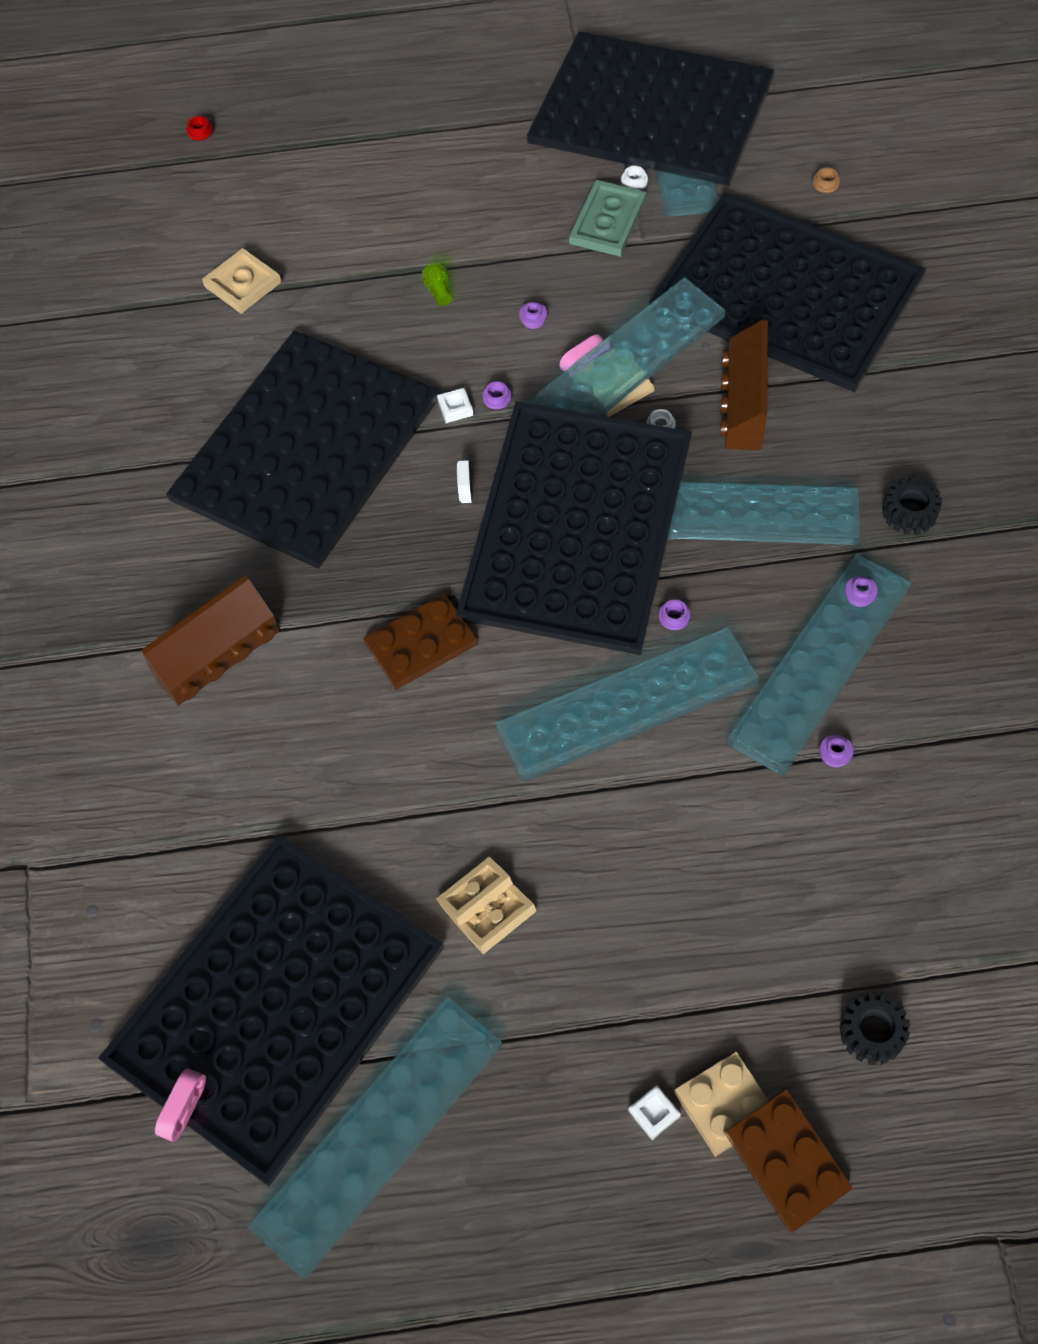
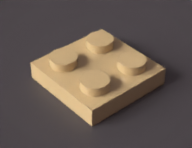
(241, 280)
(720, 1100)

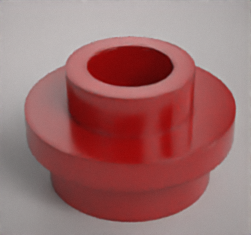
(199, 128)

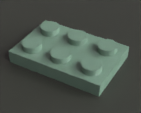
(608, 218)

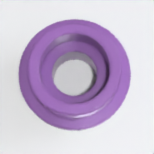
(533, 315)
(496, 395)
(858, 597)
(674, 607)
(832, 758)

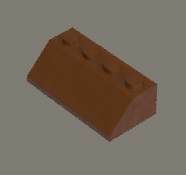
(745, 388)
(210, 641)

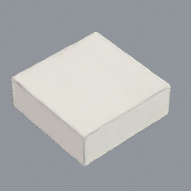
(455, 405)
(463, 481)
(654, 1112)

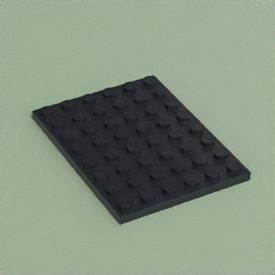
(652, 107)
(821, 293)
(304, 448)
(576, 527)
(274, 1006)

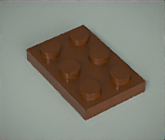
(420, 641)
(788, 1160)

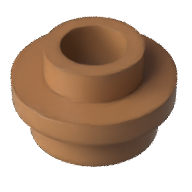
(826, 180)

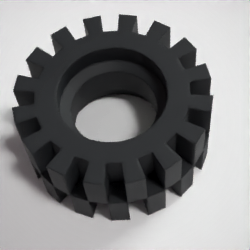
(917, 492)
(889, 1013)

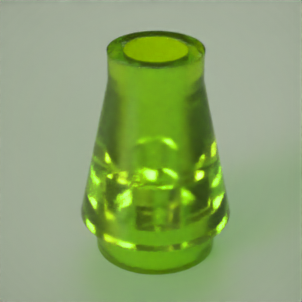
(437, 282)

